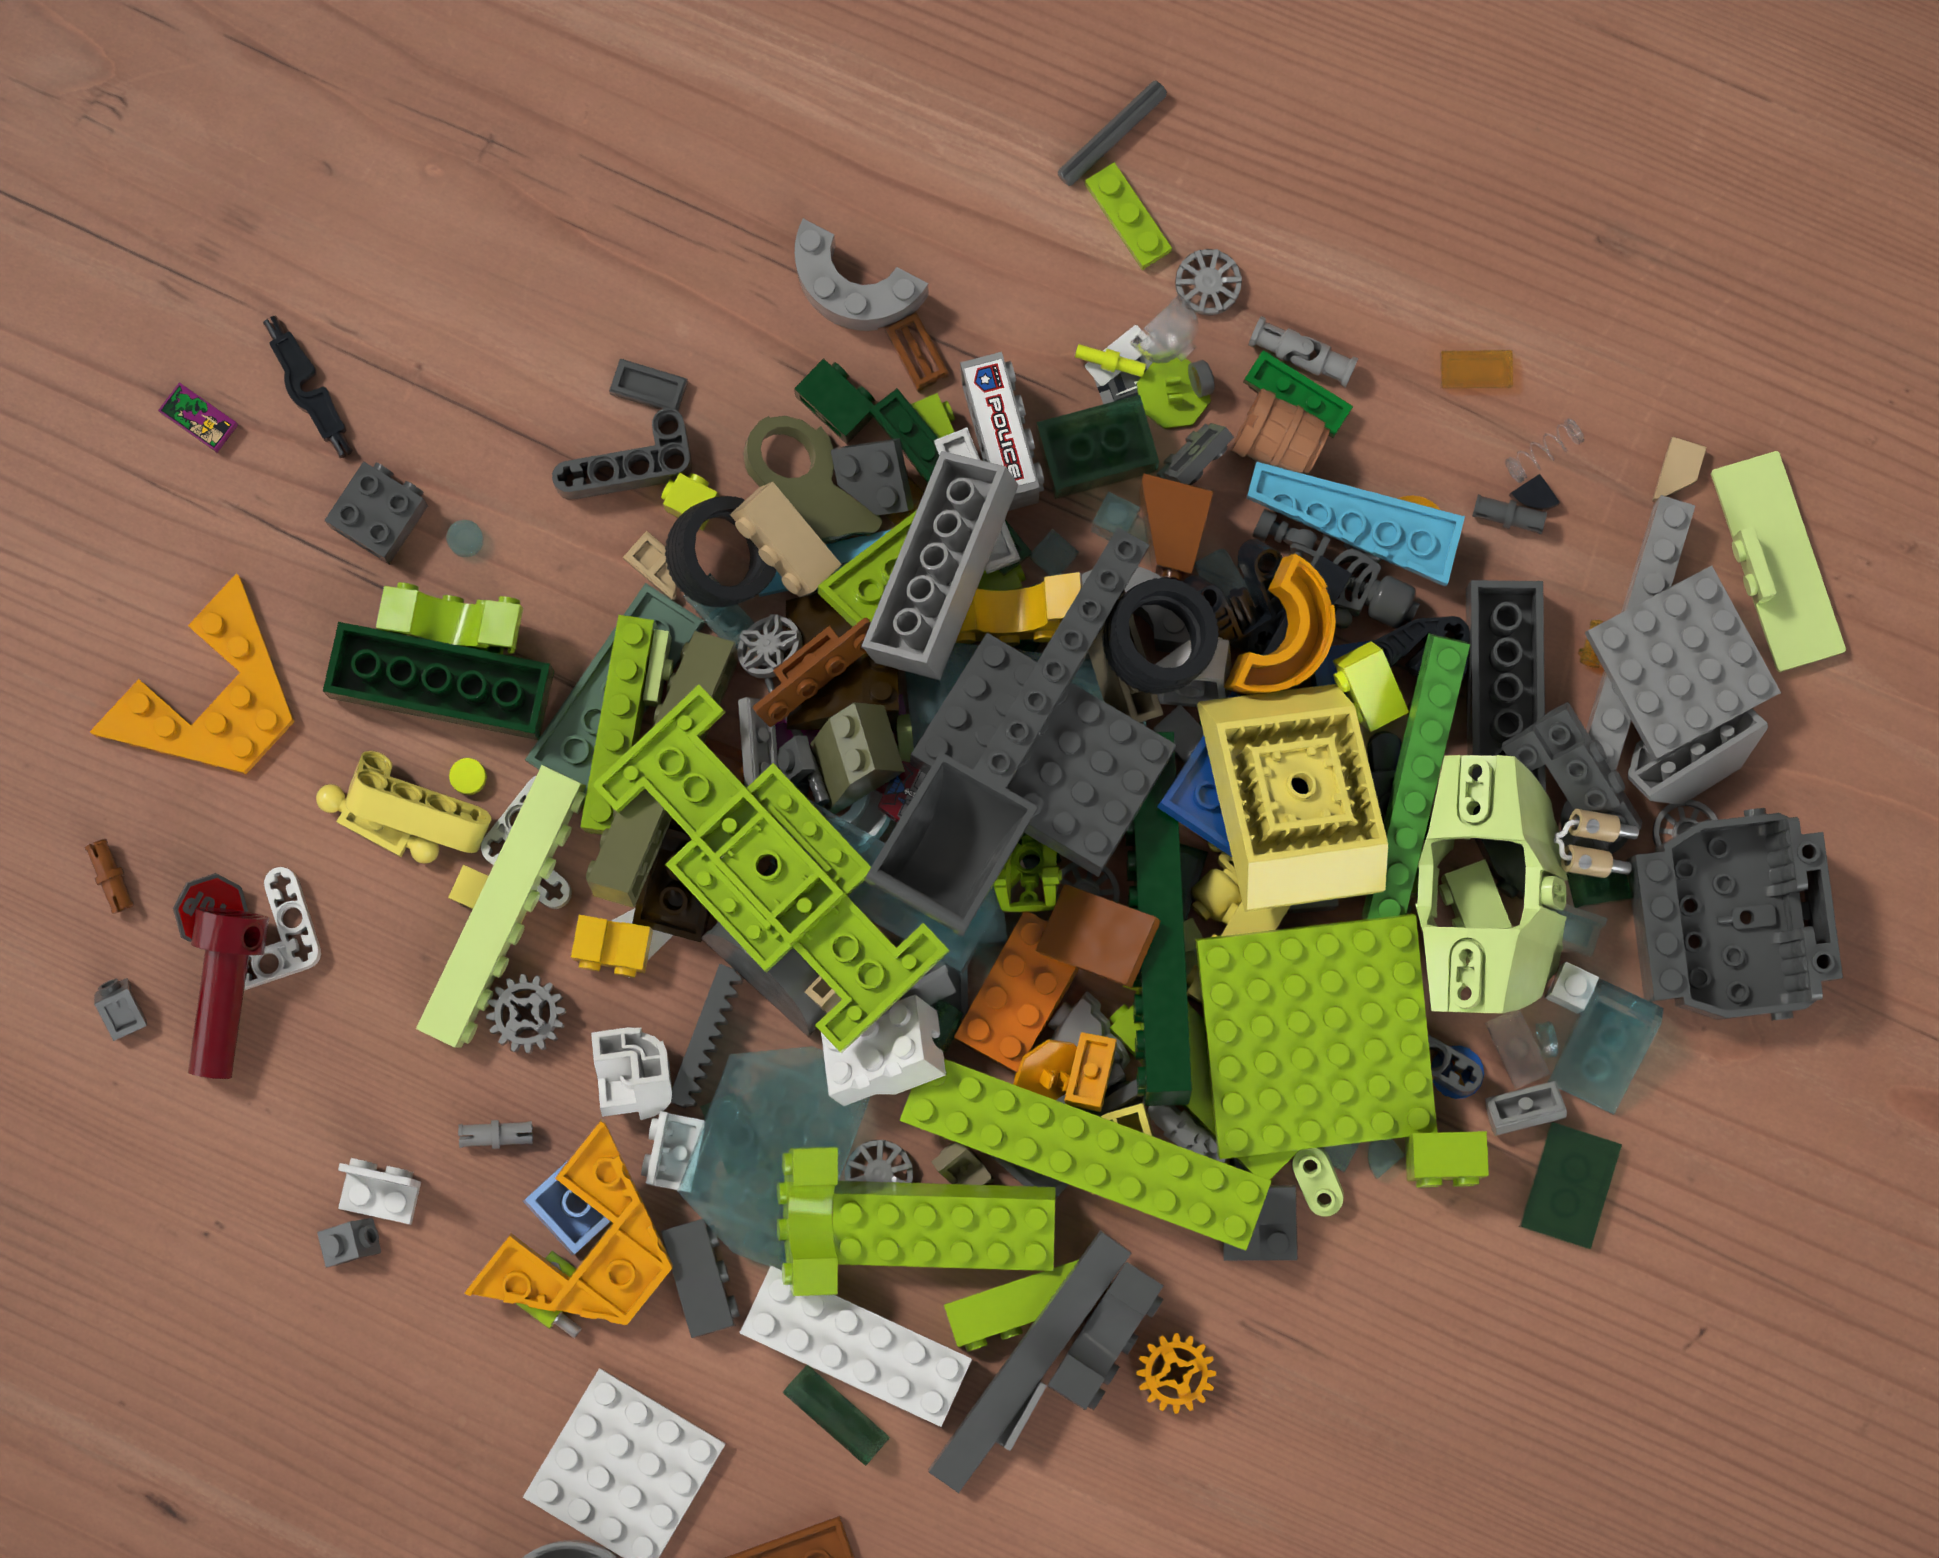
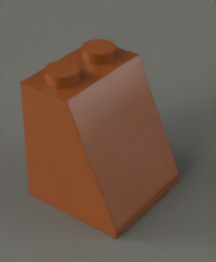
(1173, 524)

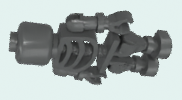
(1388, 600)

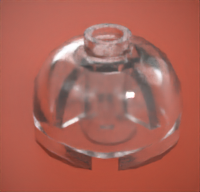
(1168, 333)

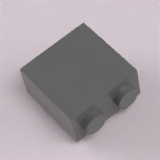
(377, 511)

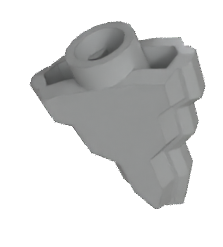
(1085, 1018)

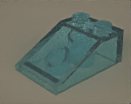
(1606, 1046)

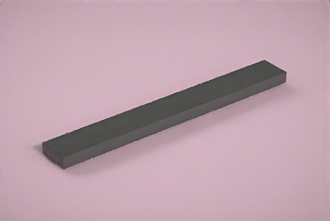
(1029, 1361)

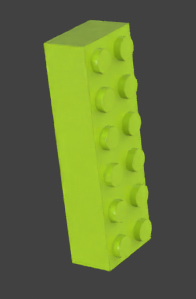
(944, 1225)

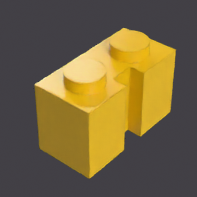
(611, 945)

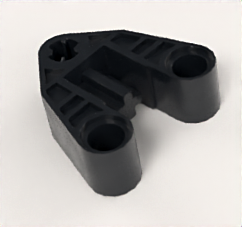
(1253, 622)
(1402, 640)

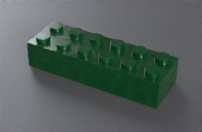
(438, 680)

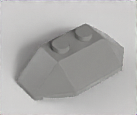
(1698, 763)

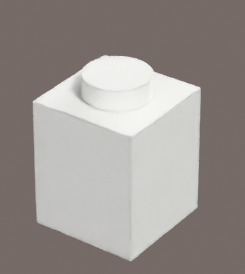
(1572, 987)

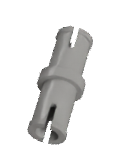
(495, 1134)

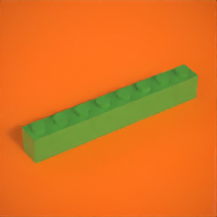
(1418, 771)

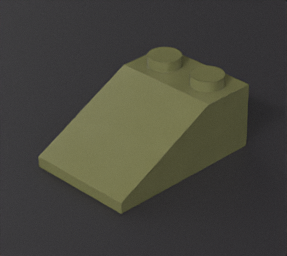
(856, 754)

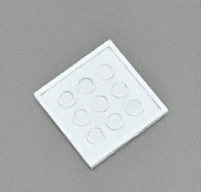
(624, 1469)

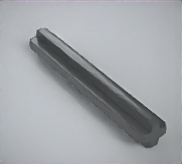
(1112, 133)

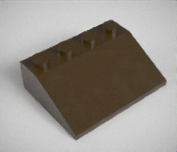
(859, 683)

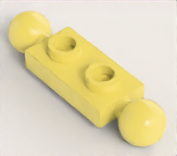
(332, 799)

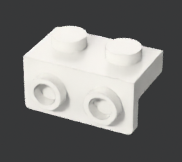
(672, 1147)

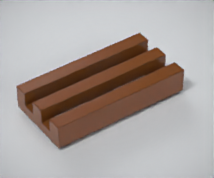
(930, 378)

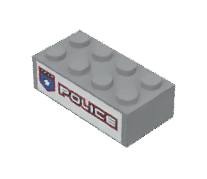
(998, 423)

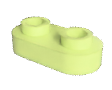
(1318, 1181)

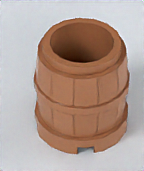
(1280, 434)

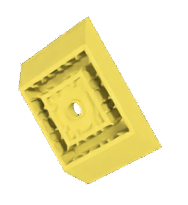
(1286, 842)

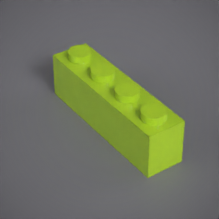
(1003, 1307)

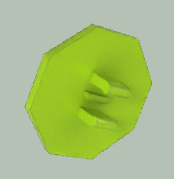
(1169, 395)

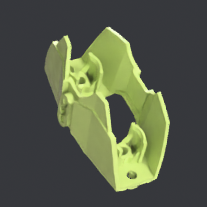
(1511, 962)

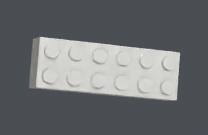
(857, 1348)

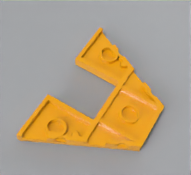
(238, 723)
(616, 1272)

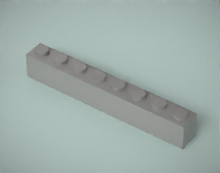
(1651, 575)

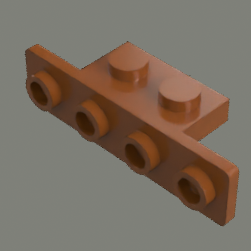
(811, 669)

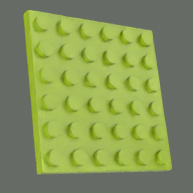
(1316, 1036)

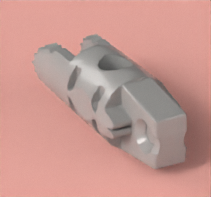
(1184, 1130)

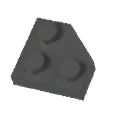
(874, 475)

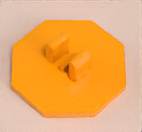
(1047, 1068)

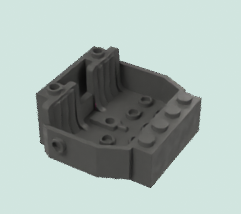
(1726, 869)

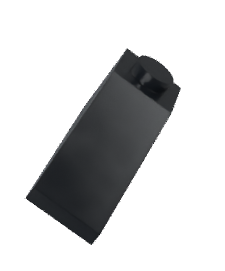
(1505, 863)

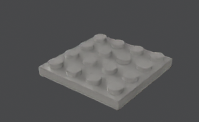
(1682, 662)

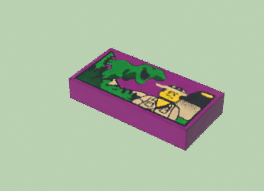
(198, 417)

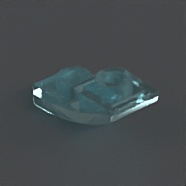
(723, 621)

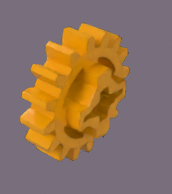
(1169, 1356)

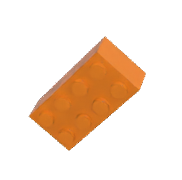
(1016, 998)

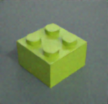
(1446, 1157)

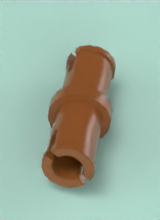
(109, 876)

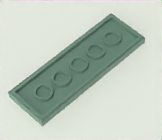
(571, 735)

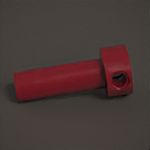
(228, 941)

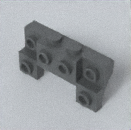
(1577, 767)

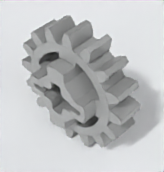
(538, 1001)

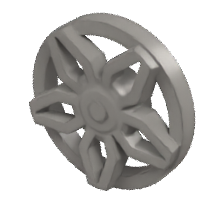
(768, 646)

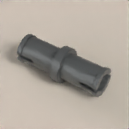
(1509, 514)

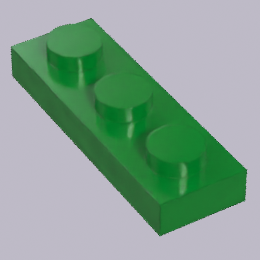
(1298, 390)

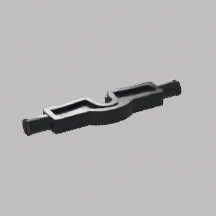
(297, 372)

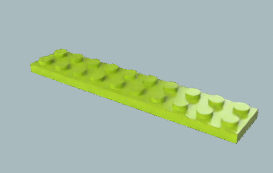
(1090, 1153)

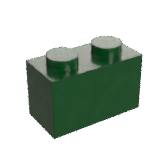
(835, 400)

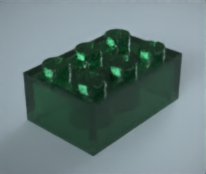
(1097, 446)

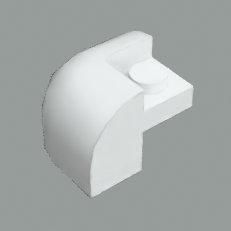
(631, 1072)

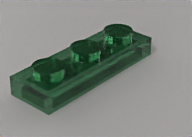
(836, 1415)

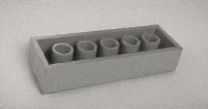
(940, 565)

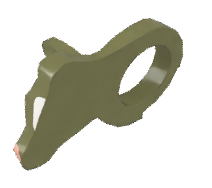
(820, 502)

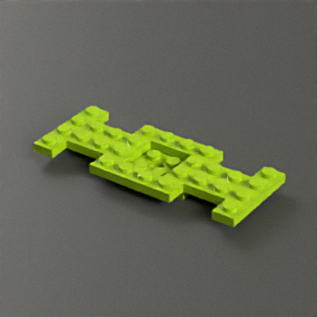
(795, 905)

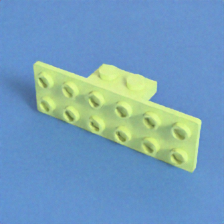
(1777, 561)

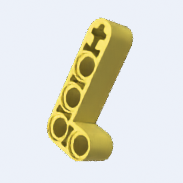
(414, 808)

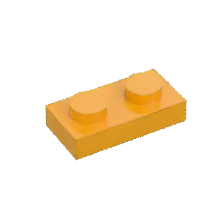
(1090, 1071)

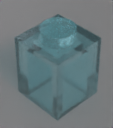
(1114, 513)

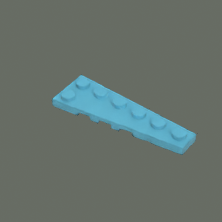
(1384, 526)

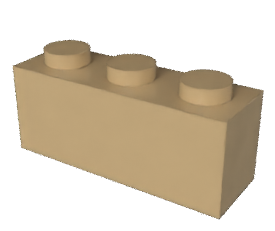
(785, 540)

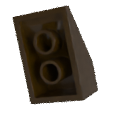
(664, 900)

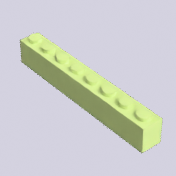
(501, 908)

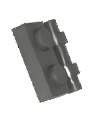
(1201, 448)

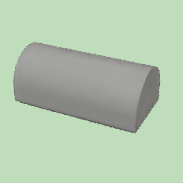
(1525, 1108)

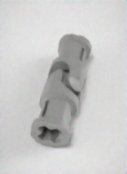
(1296, 348)

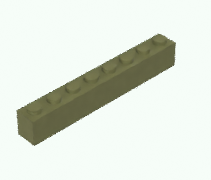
(640, 827)

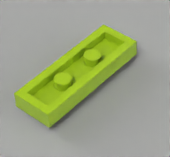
(1128, 216)

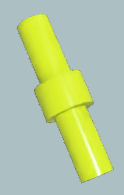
(1110, 360)

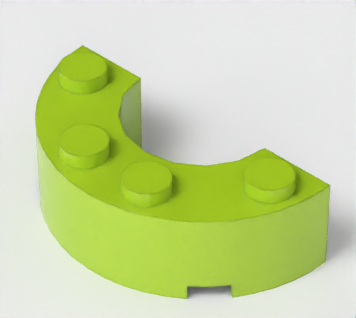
(449, 620)
(807, 1220)

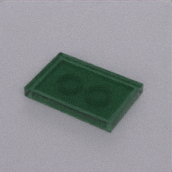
(1570, 1185)

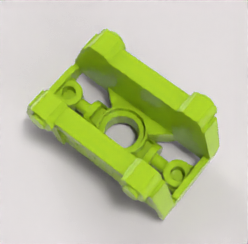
(1013, 872)

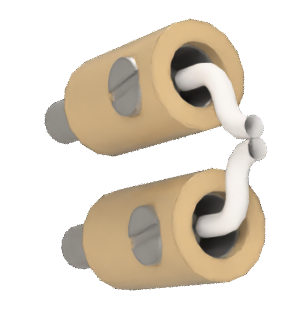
(1597, 827)

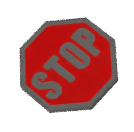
(206, 892)

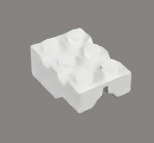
(888, 1056)

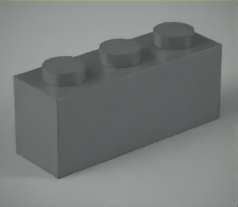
(700, 1278)

